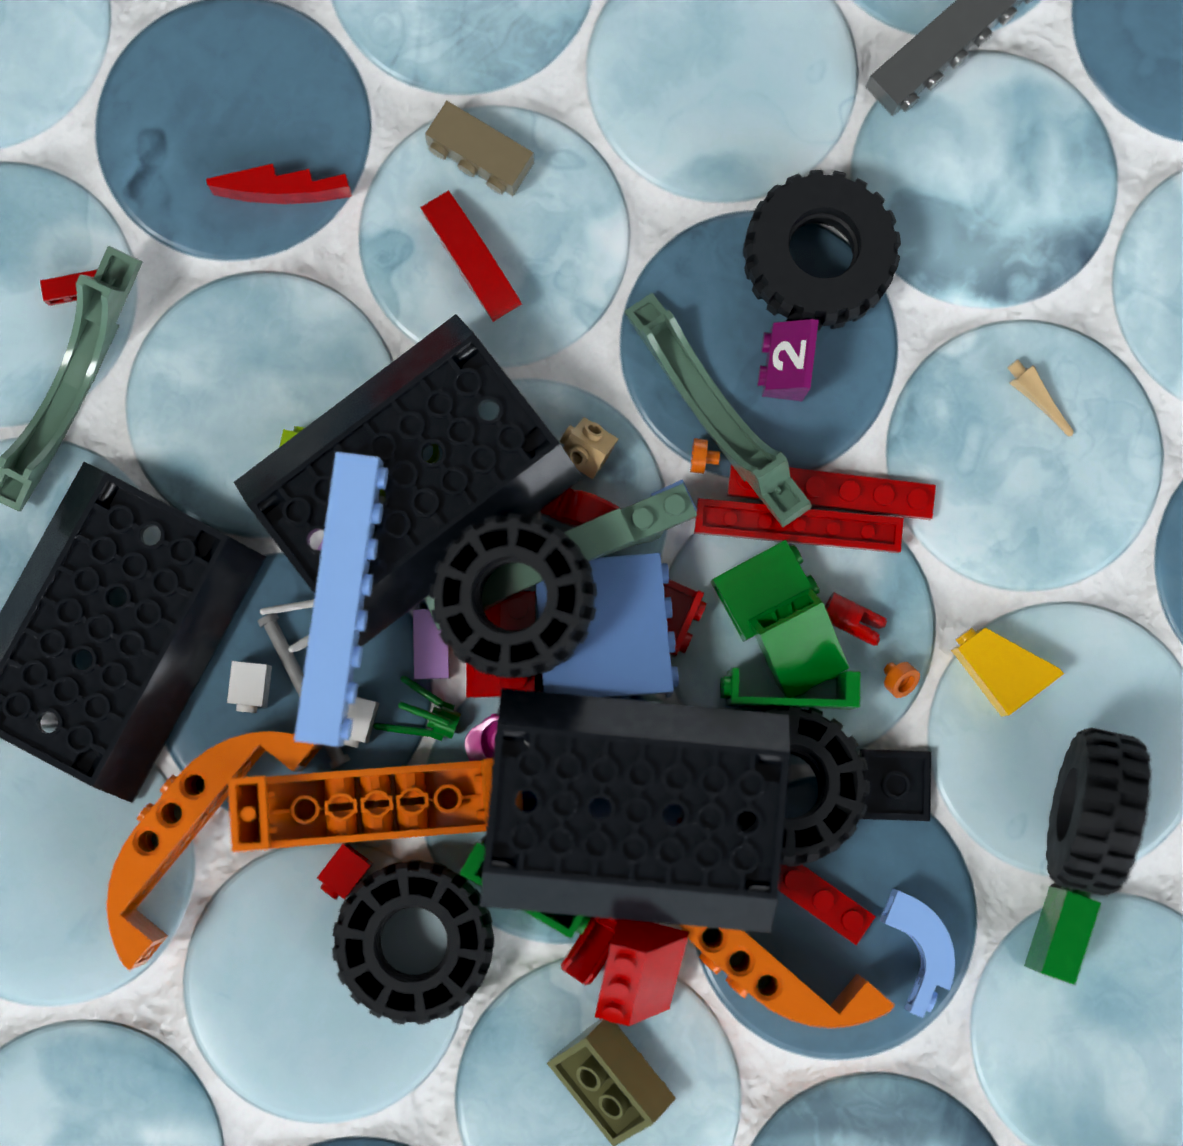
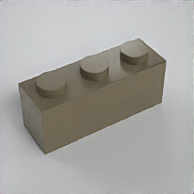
(479, 149)

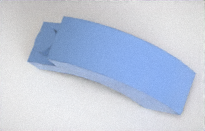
(933, 945)

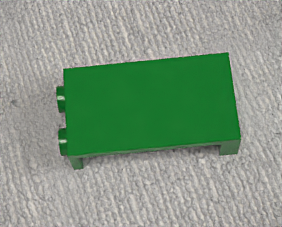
(846, 694)
(471, 871)

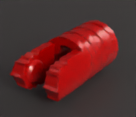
(847, 615)

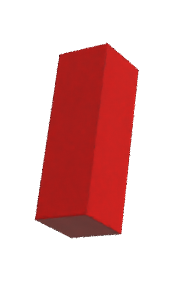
(62, 288)

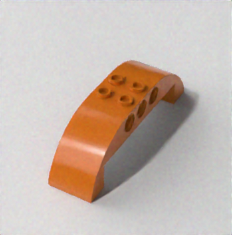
(360, 805)
(143, 865)
(786, 993)

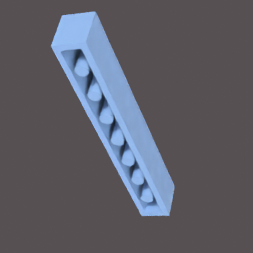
(340, 600)

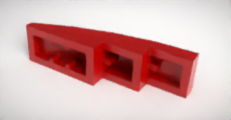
(265, 186)
(471, 256)

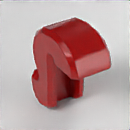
(577, 508)
(590, 950)

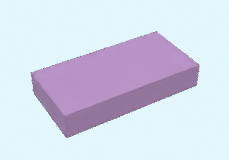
(430, 651)

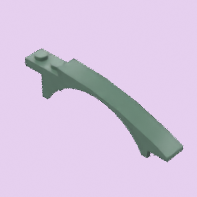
(94, 328)
(750, 456)
(596, 538)

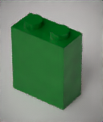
(761, 585)
(799, 643)
(1063, 934)

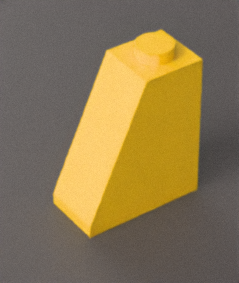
(1002, 669)

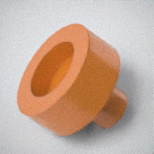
(702, 456)
(900, 678)

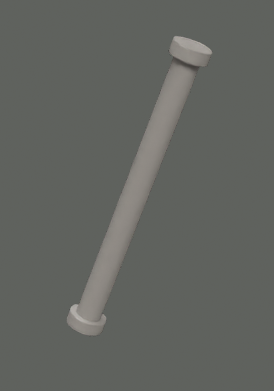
(295, 673)

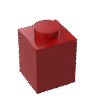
(344, 872)

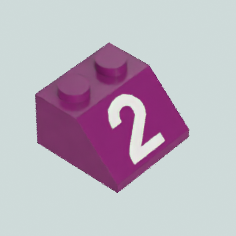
(789, 359)

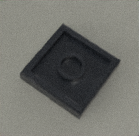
(898, 784)

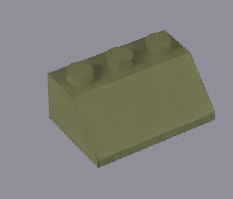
(611, 1081)

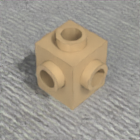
(588, 446)

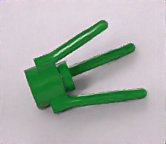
(441, 720)

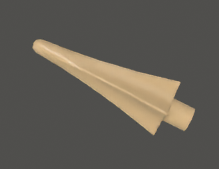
(1031, 385)

